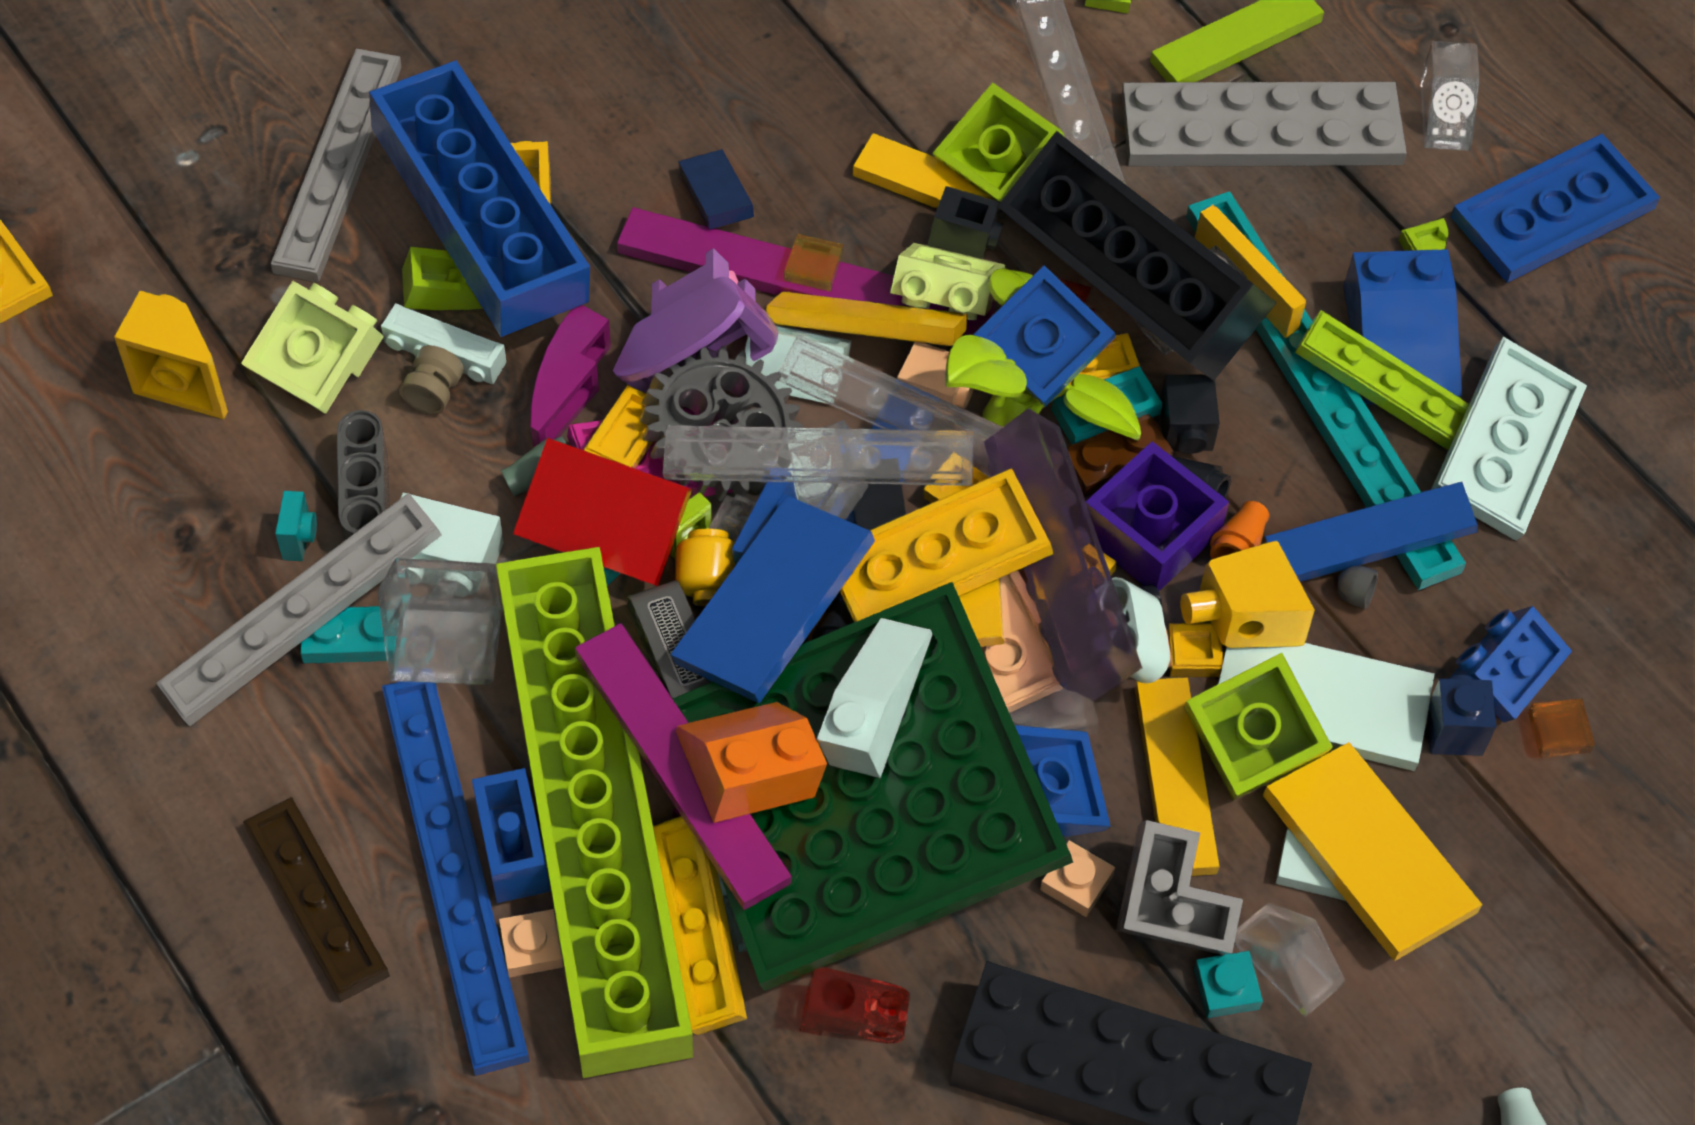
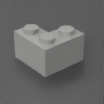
(1159, 898)

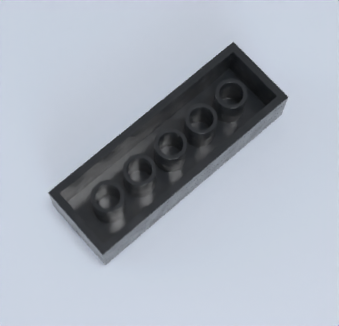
(1136, 256)
(1114, 1062)

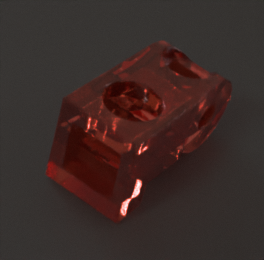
(855, 1006)

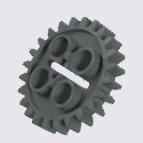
(700, 387)

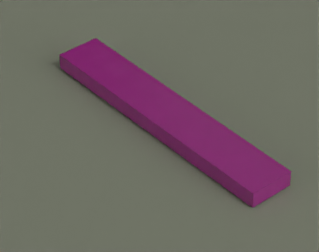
(651, 721)

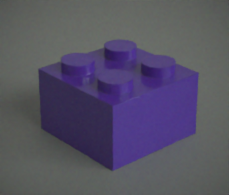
(1155, 516)

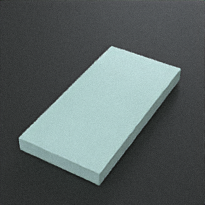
(1511, 436)
(1355, 698)

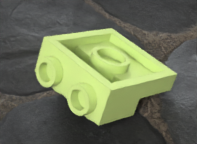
(944, 278)
(313, 345)

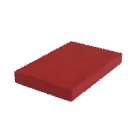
(597, 502)

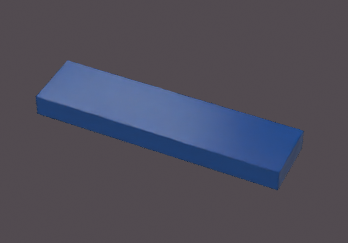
(1378, 531)

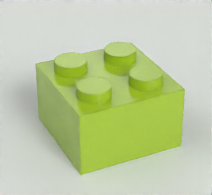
(1257, 726)

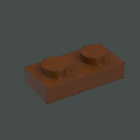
(1107, 453)

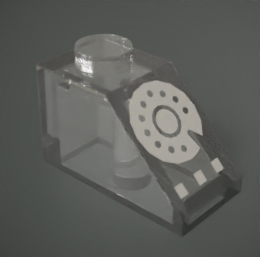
(1450, 95)

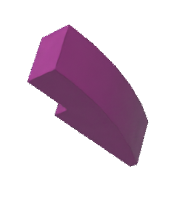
(568, 372)

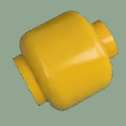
(703, 563)

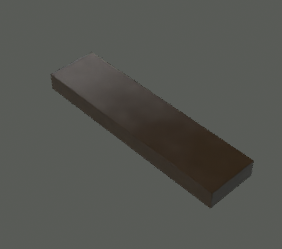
(316, 899)

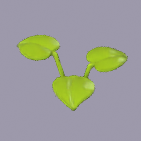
(984, 367)

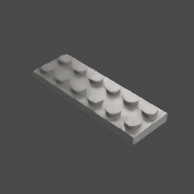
(1262, 124)

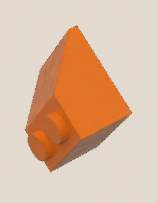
(753, 759)

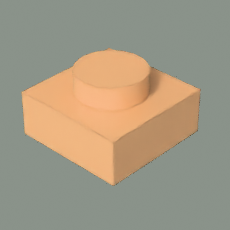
(1080, 882)
(531, 943)

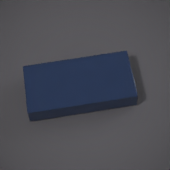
(716, 189)

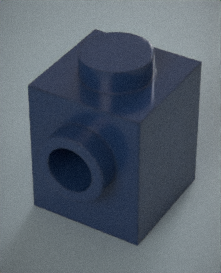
(1461, 716)

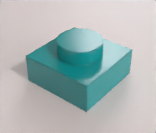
(295, 526)
(1228, 984)

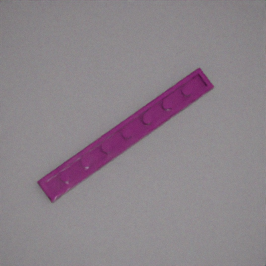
(761, 263)

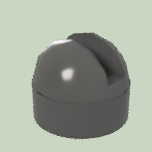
(1357, 585)

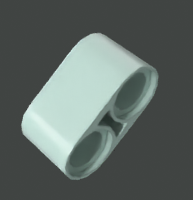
(1147, 629)

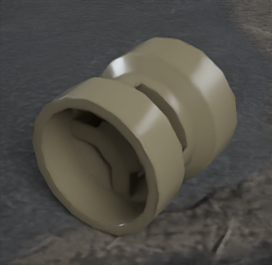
(433, 377)

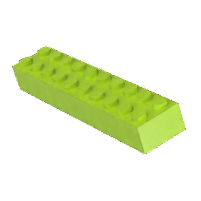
(593, 823)

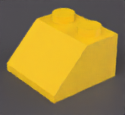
(169, 356)

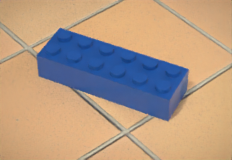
(479, 198)

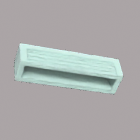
(413, 330)

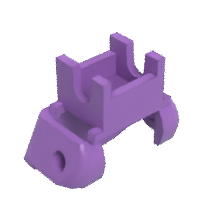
(694, 314)

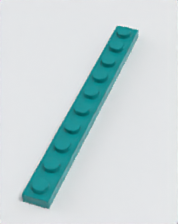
(1343, 420)

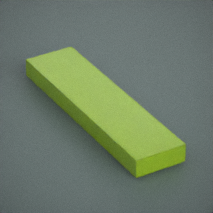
(1234, 38)
(1382, 379)

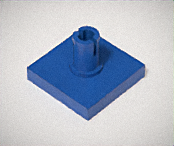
(1047, 334)

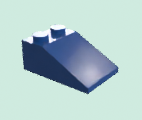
(1408, 309)
(1068, 778)

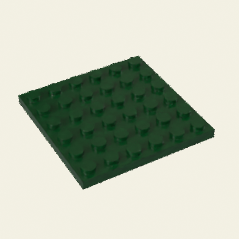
(896, 851)

